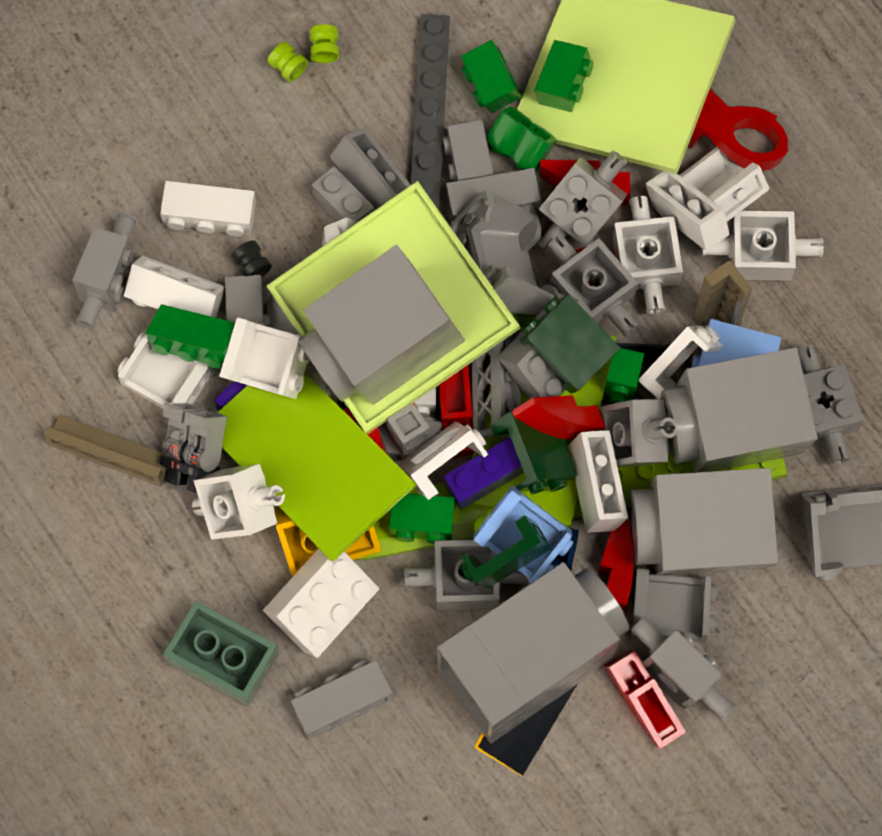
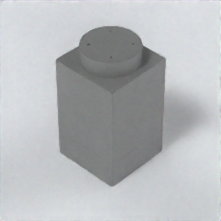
(532, 648)

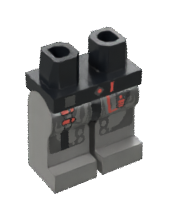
(191, 443)

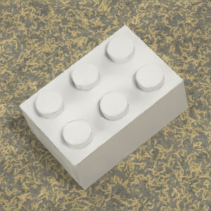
(320, 601)

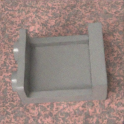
(674, 604)

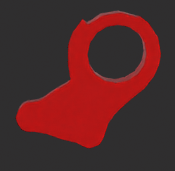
(720, 121)

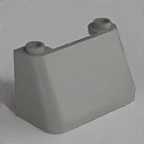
(499, 241)
(843, 528)

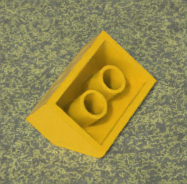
(300, 548)

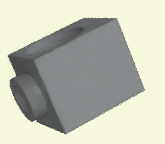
(408, 428)

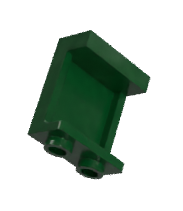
(569, 342)
(541, 455)
(510, 560)

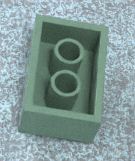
(221, 653)

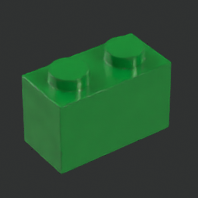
(563, 76)
(491, 77)
(623, 376)
(422, 518)

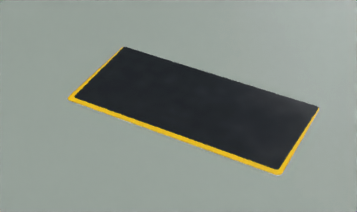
(521, 743)

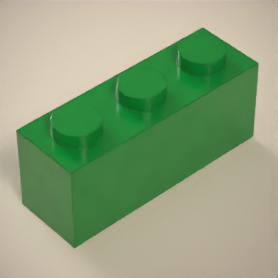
(190, 335)

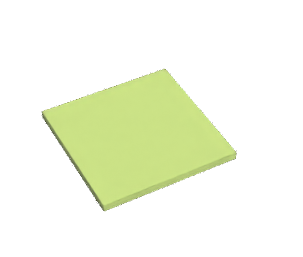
(645, 79)
(443, 264)

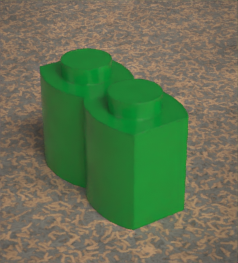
(520, 139)

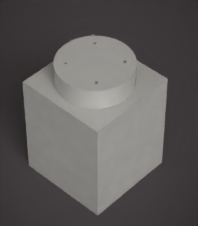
(378, 329)
(740, 412)
(705, 522)

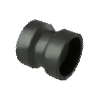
(250, 259)

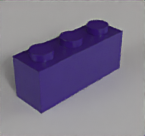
(483, 474)

